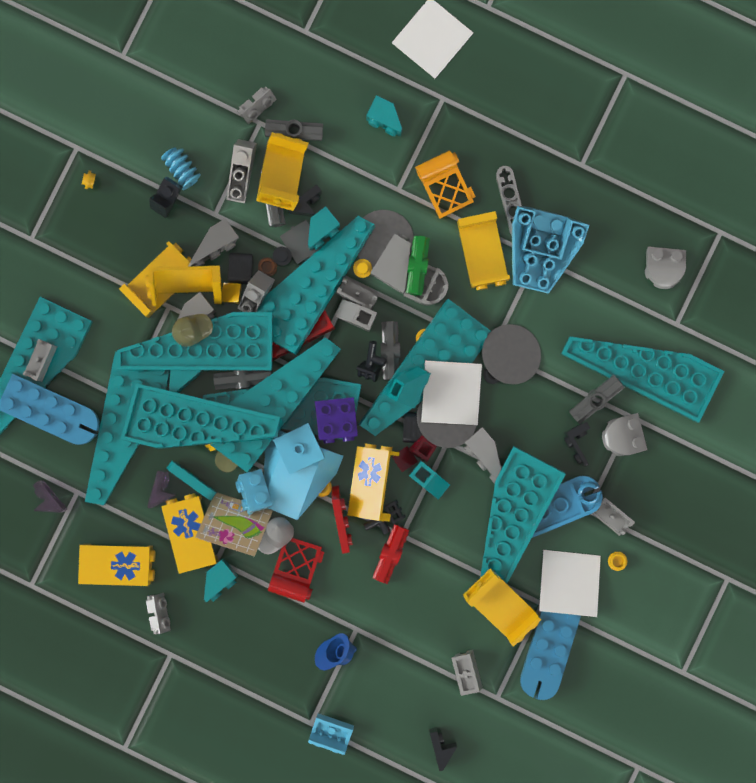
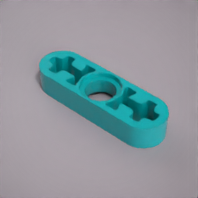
(191, 480)

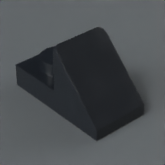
(165, 197)
(303, 208)
(444, 752)

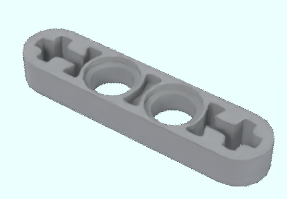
(508, 202)

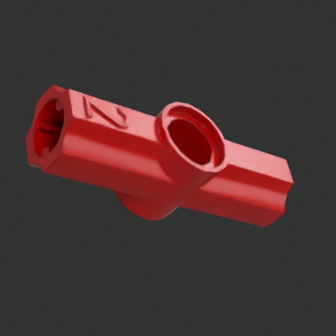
(390, 554)

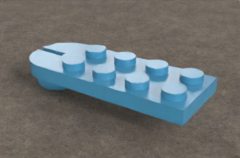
(48, 410)
(570, 503)
(548, 654)

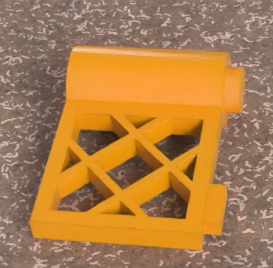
(438, 169)

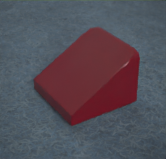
(422, 449)
(405, 459)

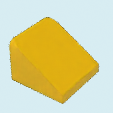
(231, 292)

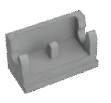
(357, 294)
(40, 360)
(613, 517)
(467, 673)

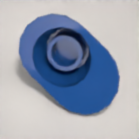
(334, 652)

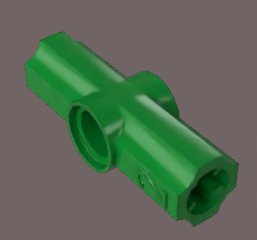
(417, 265)

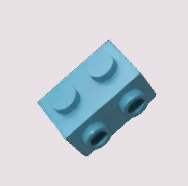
(254, 491)
(331, 734)

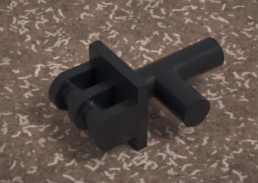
(371, 367)
(383, 525)

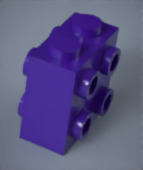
(336, 419)

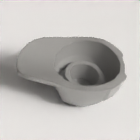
(276, 535)

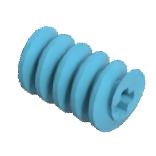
(180, 167)

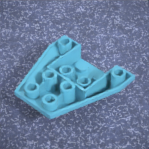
(543, 247)
(297, 491)

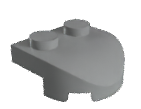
(665, 266)
(434, 288)
(624, 435)

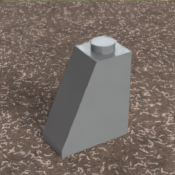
(393, 263)

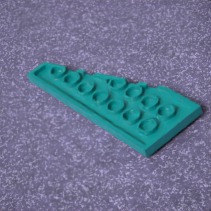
(307, 290)
(51, 325)
(448, 338)
(235, 343)
(663, 376)
(279, 397)
(306, 412)
(177, 420)
(111, 451)
(518, 505)

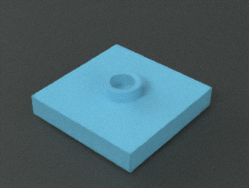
(299, 449)

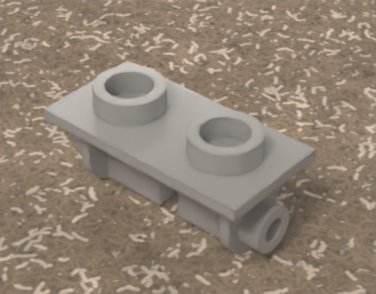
(263, 99)
(160, 622)

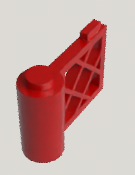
(292, 585)

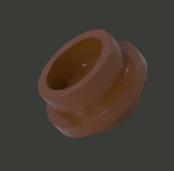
(267, 266)

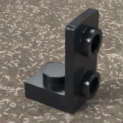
(578, 431)

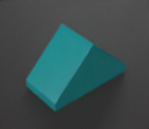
(181, 378)

